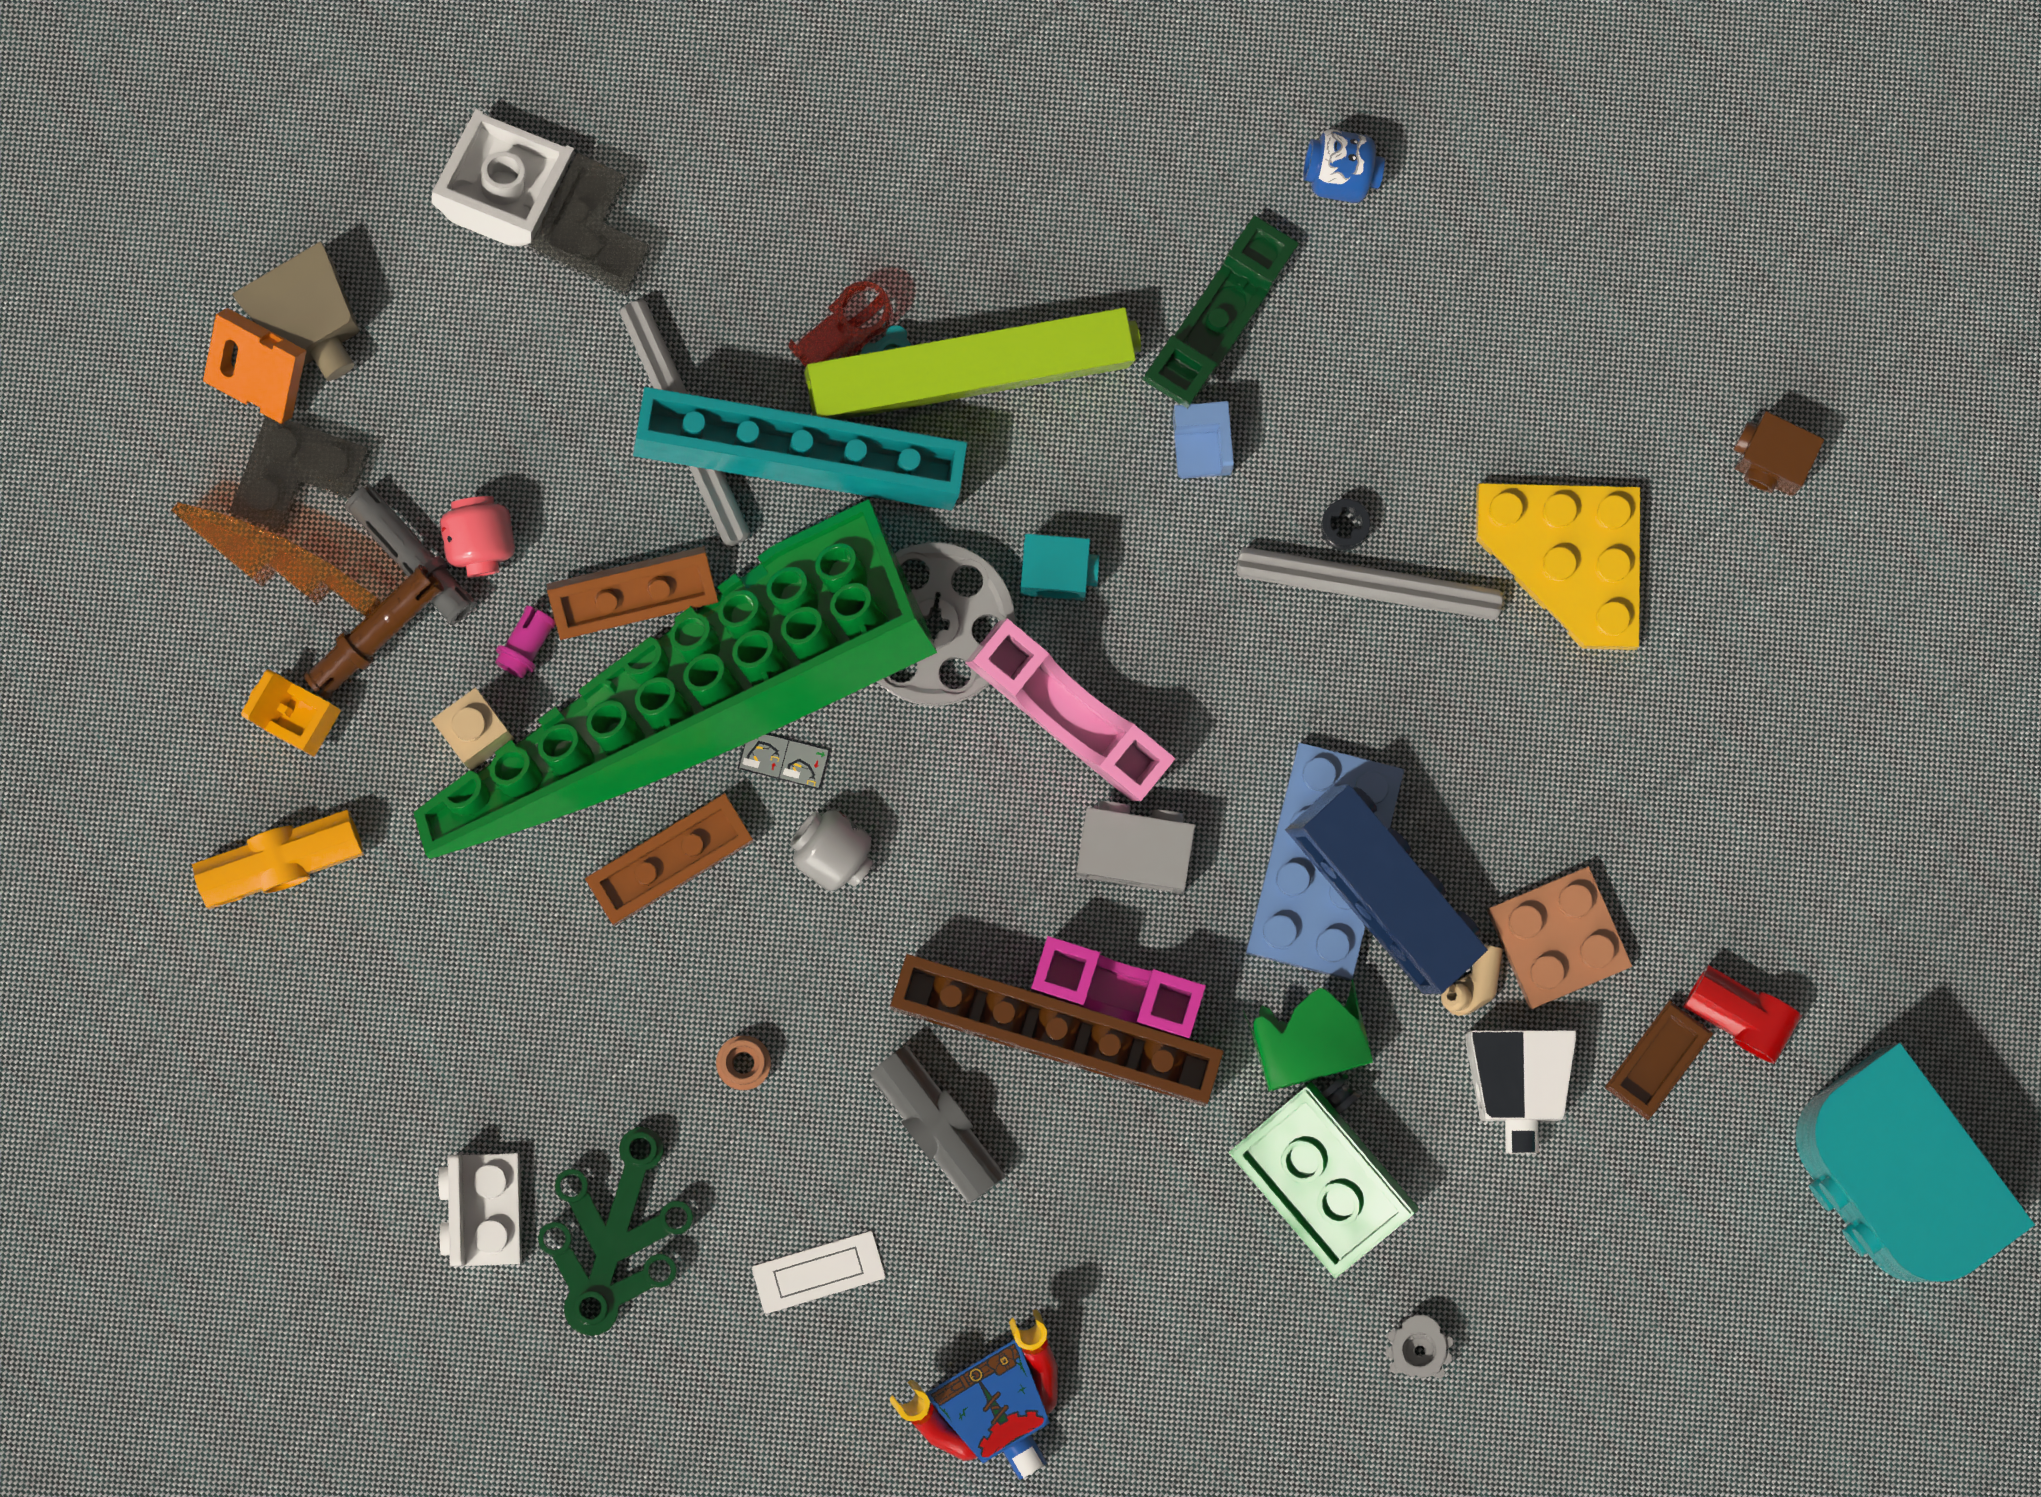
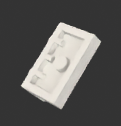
(482, 1209)

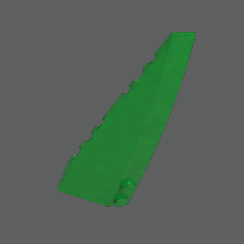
(779, 644)

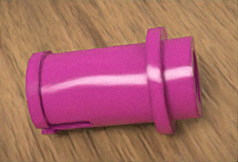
(524, 642)

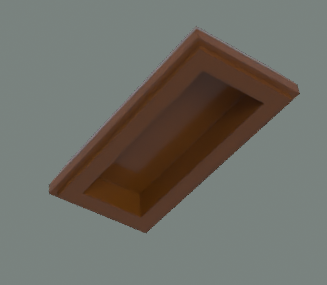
(1658, 1060)

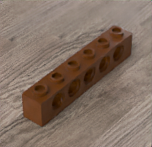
(1056, 1030)

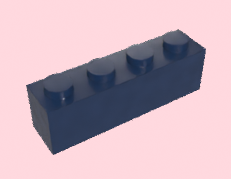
(1387, 888)

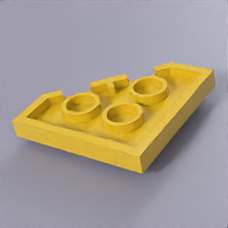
(1570, 553)

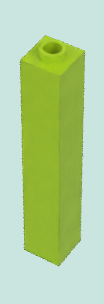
(972, 365)

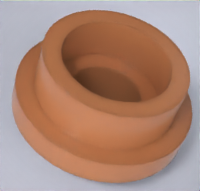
(731, 1050)

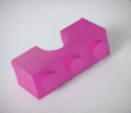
(1117, 989)

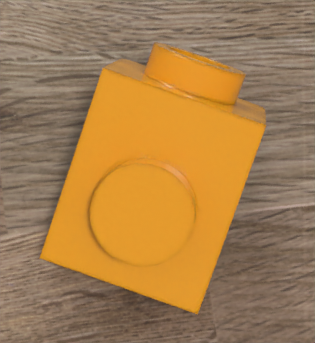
(290, 712)

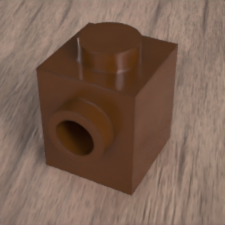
(1776, 454)

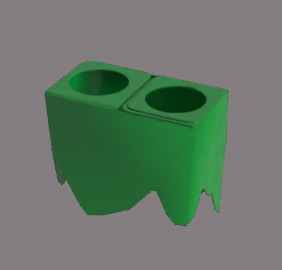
(1315, 1041)

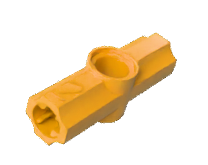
(277, 859)

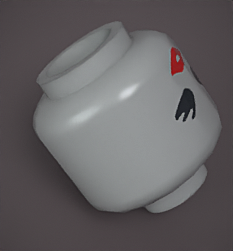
(832, 850)

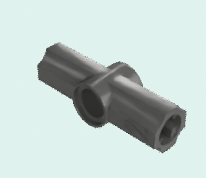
(937, 1124)

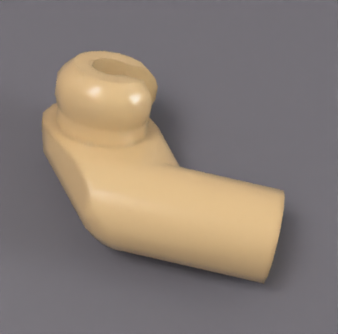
(1477, 987)

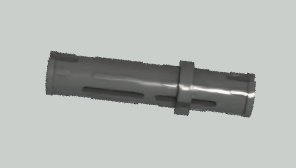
(408, 551)

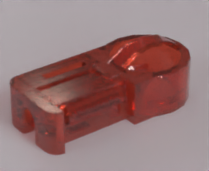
(841, 338)

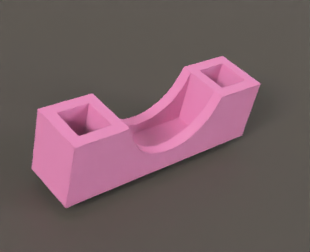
(1068, 712)

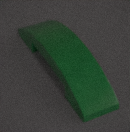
(1221, 312)

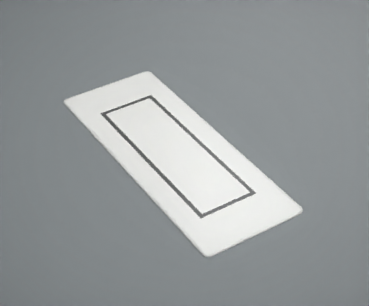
(818, 1272)

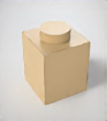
(472, 729)

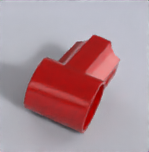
(1754, 1020)

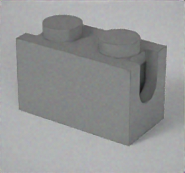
(1135, 848)

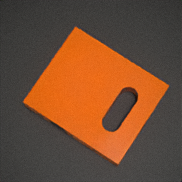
(265, 365)

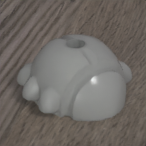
(1416, 1332)

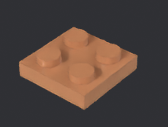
(1559, 938)

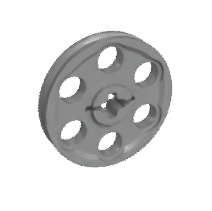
(962, 614)

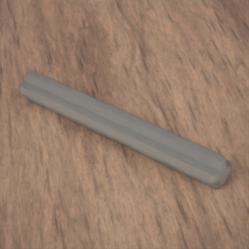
(665, 376)
(1369, 583)

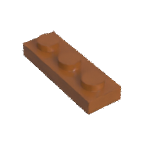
(632, 593)
(669, 860)

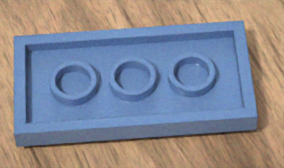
(1298, 910)

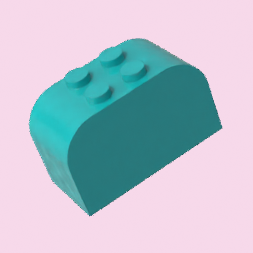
(1905, 1173)

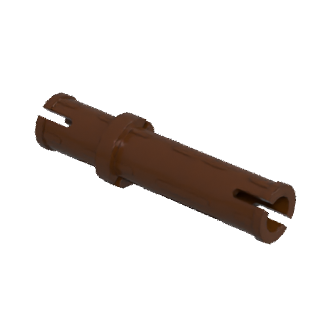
(357, 647)

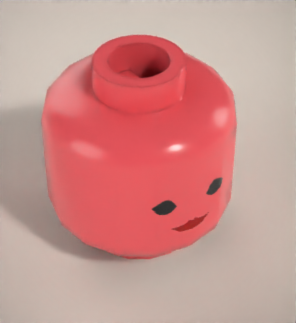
(477, 535)

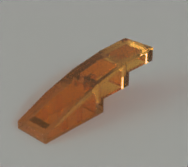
(264, 553)

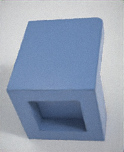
(1203, 440)

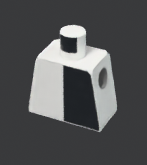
(1521, 1080)

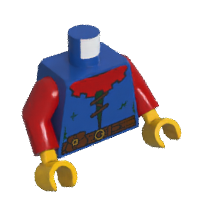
(992, 1403)

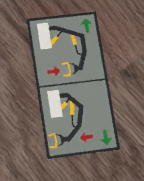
(785, 760)

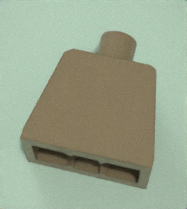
(305, 306)

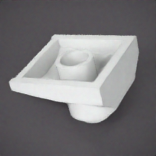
(500, 180)

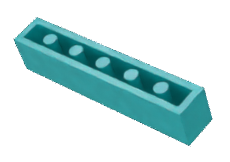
(799, 449)

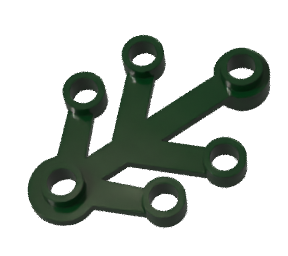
(612, 1241)

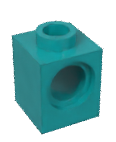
(1058, 567)

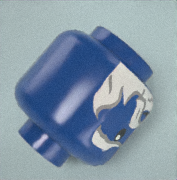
(1343, 166)

